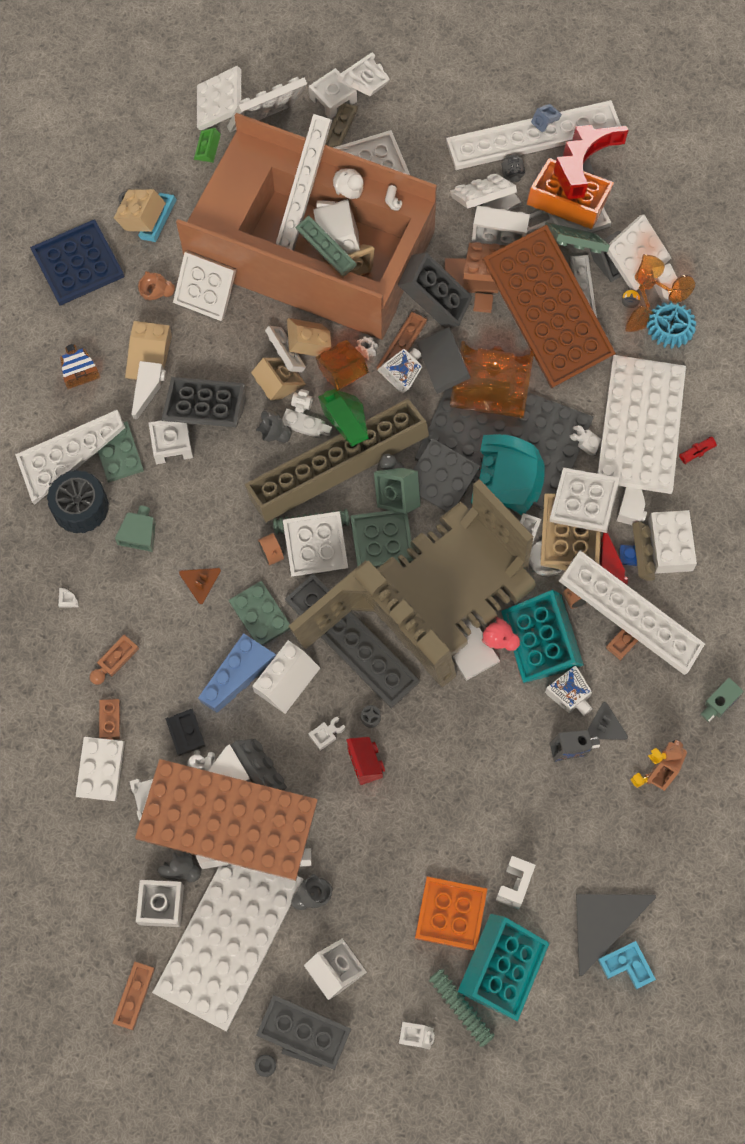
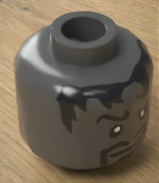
(513, 168)

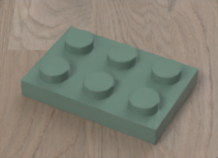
(120, 456)
(260, 613)

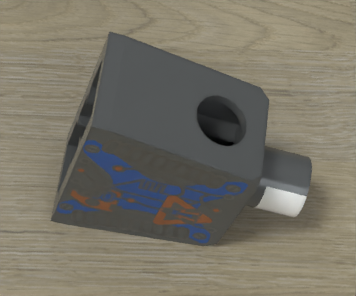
(573, 745)

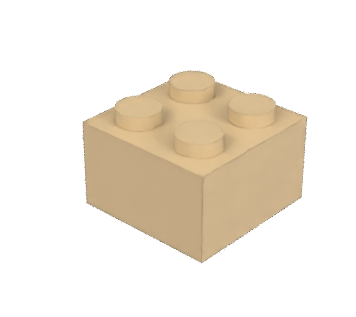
(139, 210)

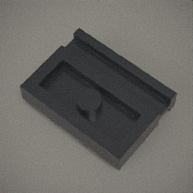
(185, 732)

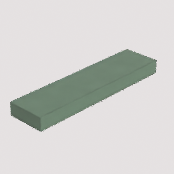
(326, 246)

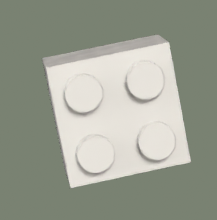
(160, 903)

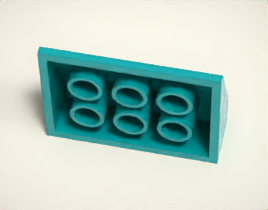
(551, 645)
(503, 966)

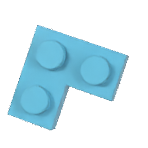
(631, 960)

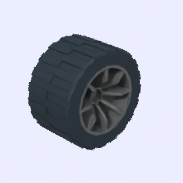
(78, 501)

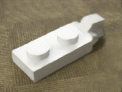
(305, 424)

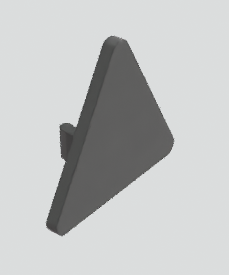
(606, 725)

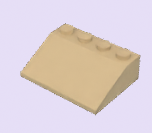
(563, 542)

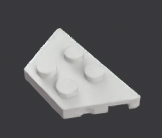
(365, 76)

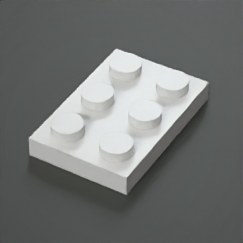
(100, 769)

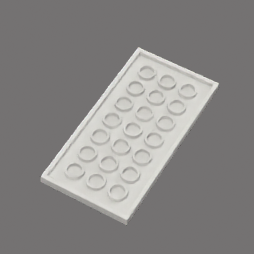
(642, 423)
(226, 943)

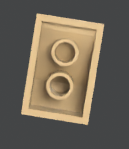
(148, 344)

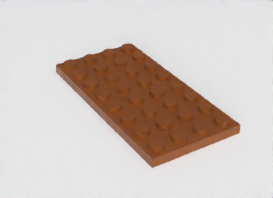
(548, 306)

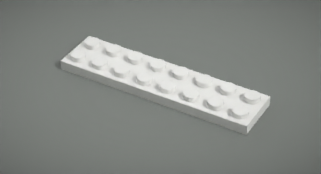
(632, 612)

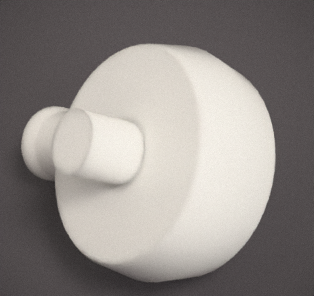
(195, 761)

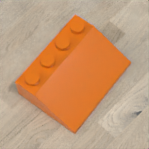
(549, 197)

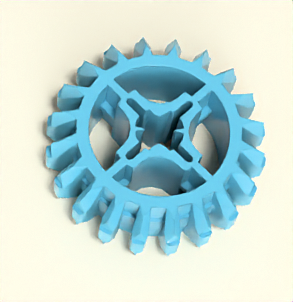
(685, 325)

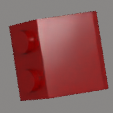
(364, 759)

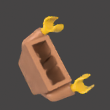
(666, 766)

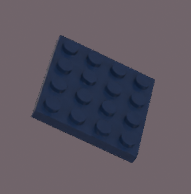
(77, 262)

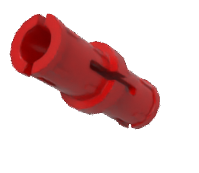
(697, 450)

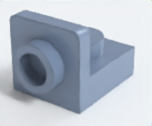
(545, 116)

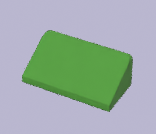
(207, 145)

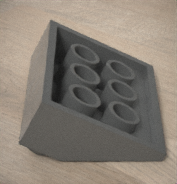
(204, 402)

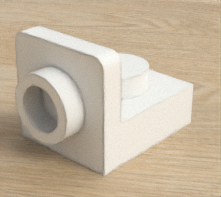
(416, 1035)

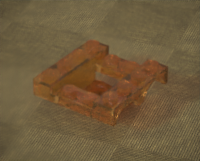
(496, 383)

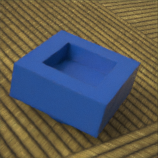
(628, 555)

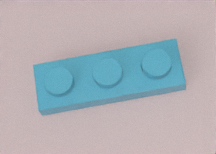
(153, 236)

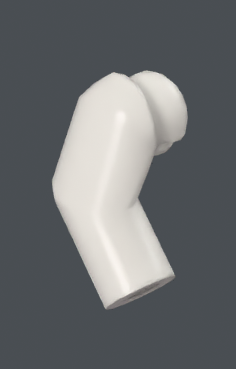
(391, 200)

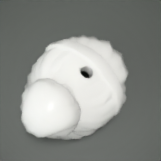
(348, 183)

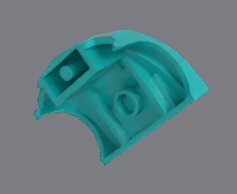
(512, 471)

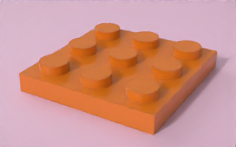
(451, 913)

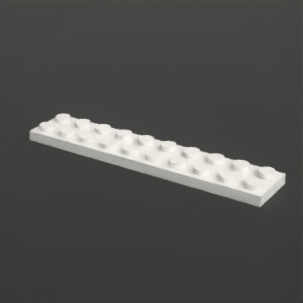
(524, 138)

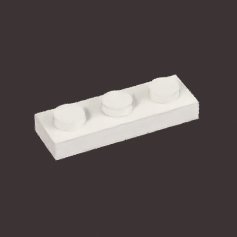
(280, 341)

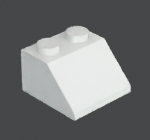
(334, 968)

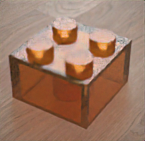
(342, 364)

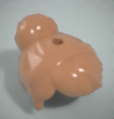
(158, 286)

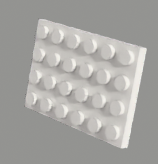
(269, 103)

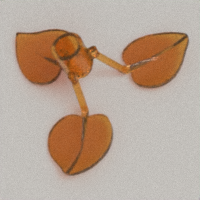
(649, 269)

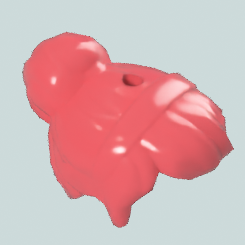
(500, 636)

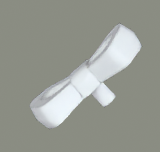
(209, 761)

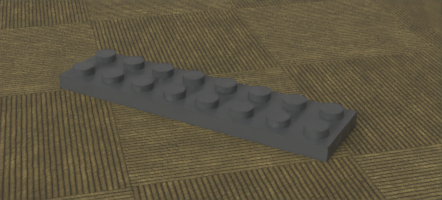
(358, 647)

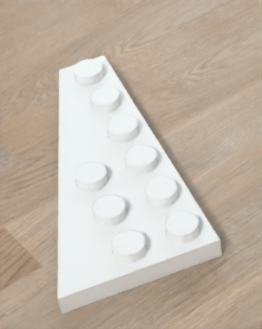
(65, 453)

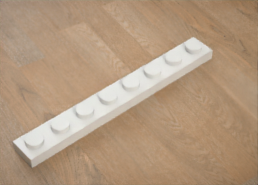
(303, 181)

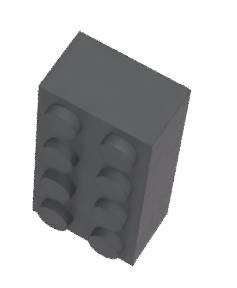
(435, 290)

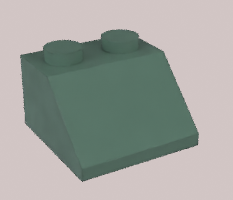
(397, 489)

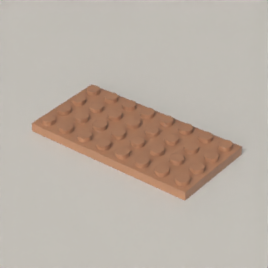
(227, 819)

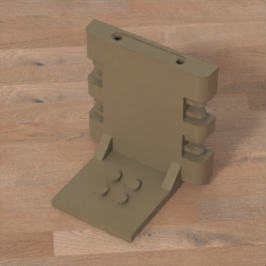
(465, 568)
(369, 591)

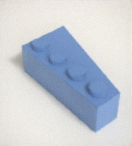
(238, 670)

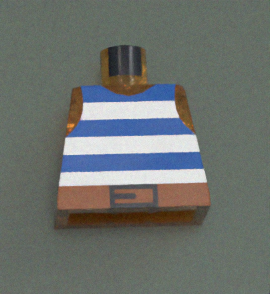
(77, 367)

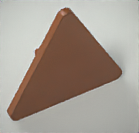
(200, 581)

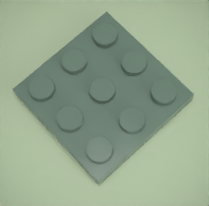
(578, 238)
(381, 536)

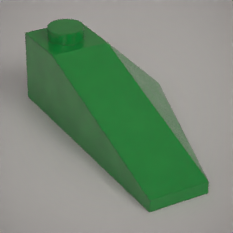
(346, 415)

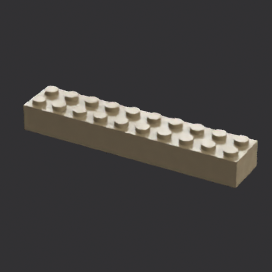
(335, 461)

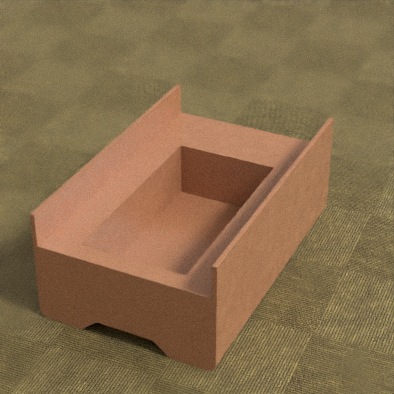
(246, 205)

